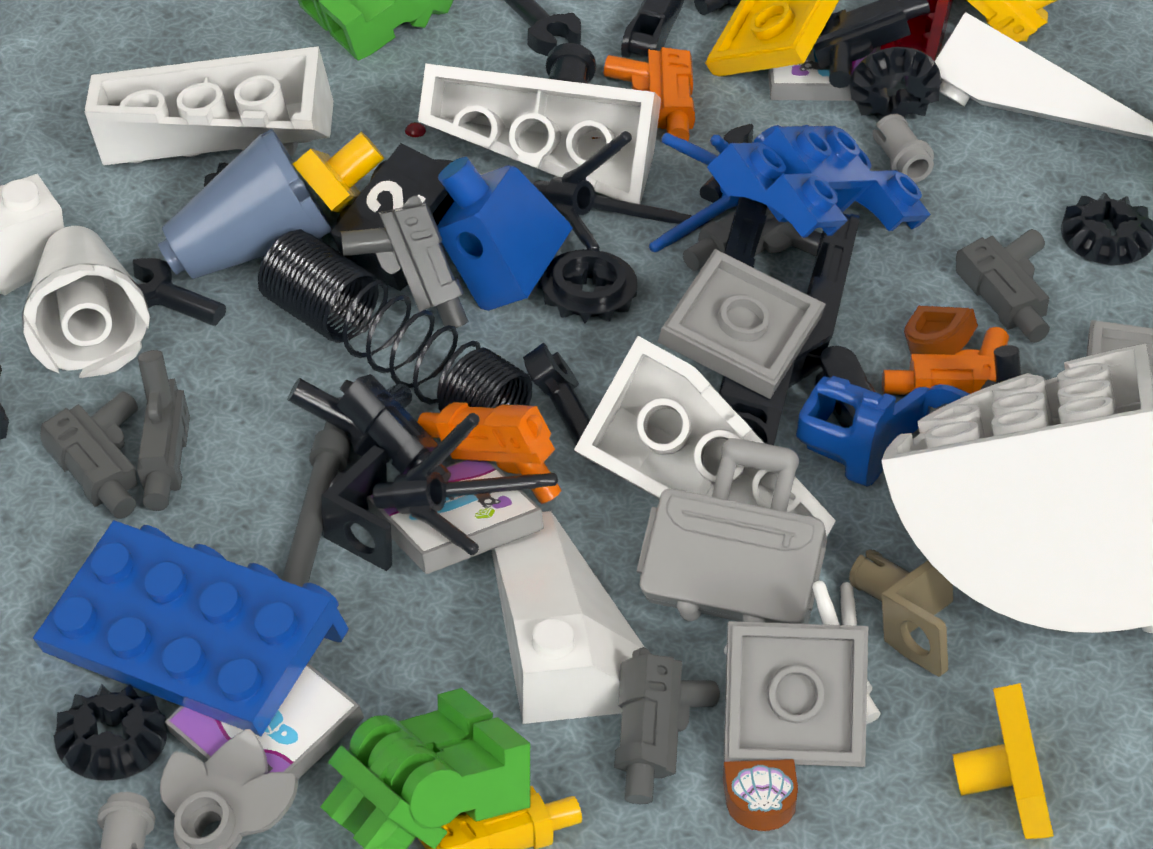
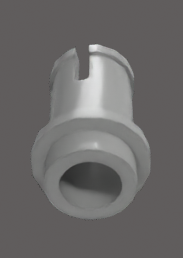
(903, 148)
(125, 821)

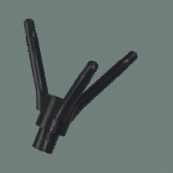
(576, 196)
(425, 492)

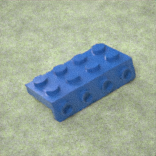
(190, 625)

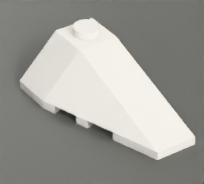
(1010, 77)
(667, 431)
(560, 628)

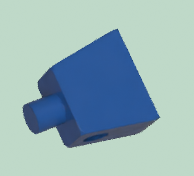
(498, 231)

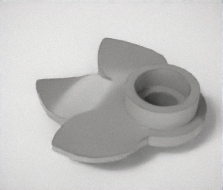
(228, 789)

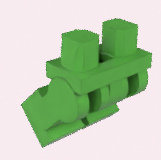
(369, 24)
(426, 771)

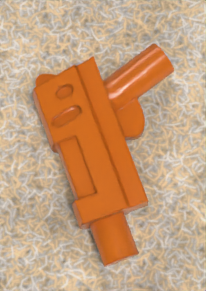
(670, 77)
(964, 370)
(506, 434)

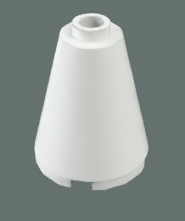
(83, 307)

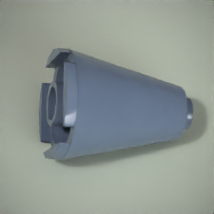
(242, 212)

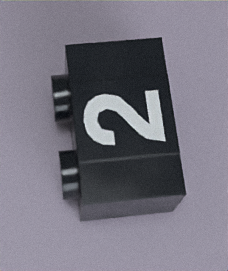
(390, 187)

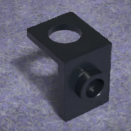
(347, 504)

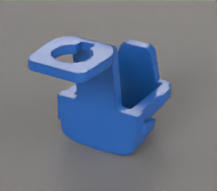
(874, 424)

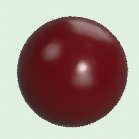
(415, 129)

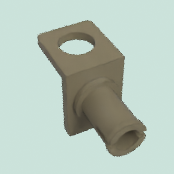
(908, 603)

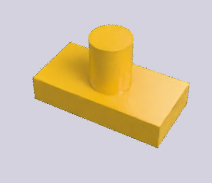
(336, 176)
(1009, 764)

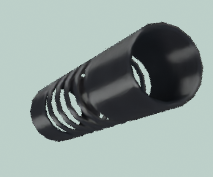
(313, 278)

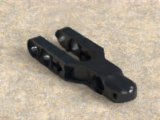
(825, 285)

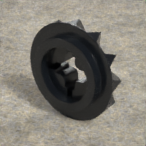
(887, 68)
(1090, 238)
(568, 272)
(104, 754)

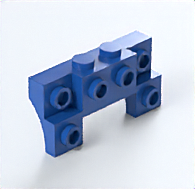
(812, 175)

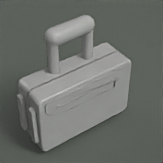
(731, 554)

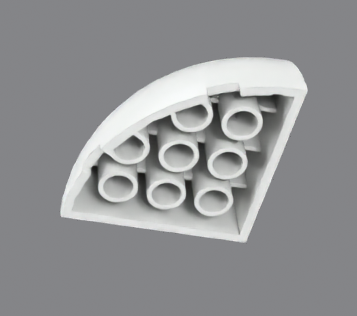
(1040, 494)

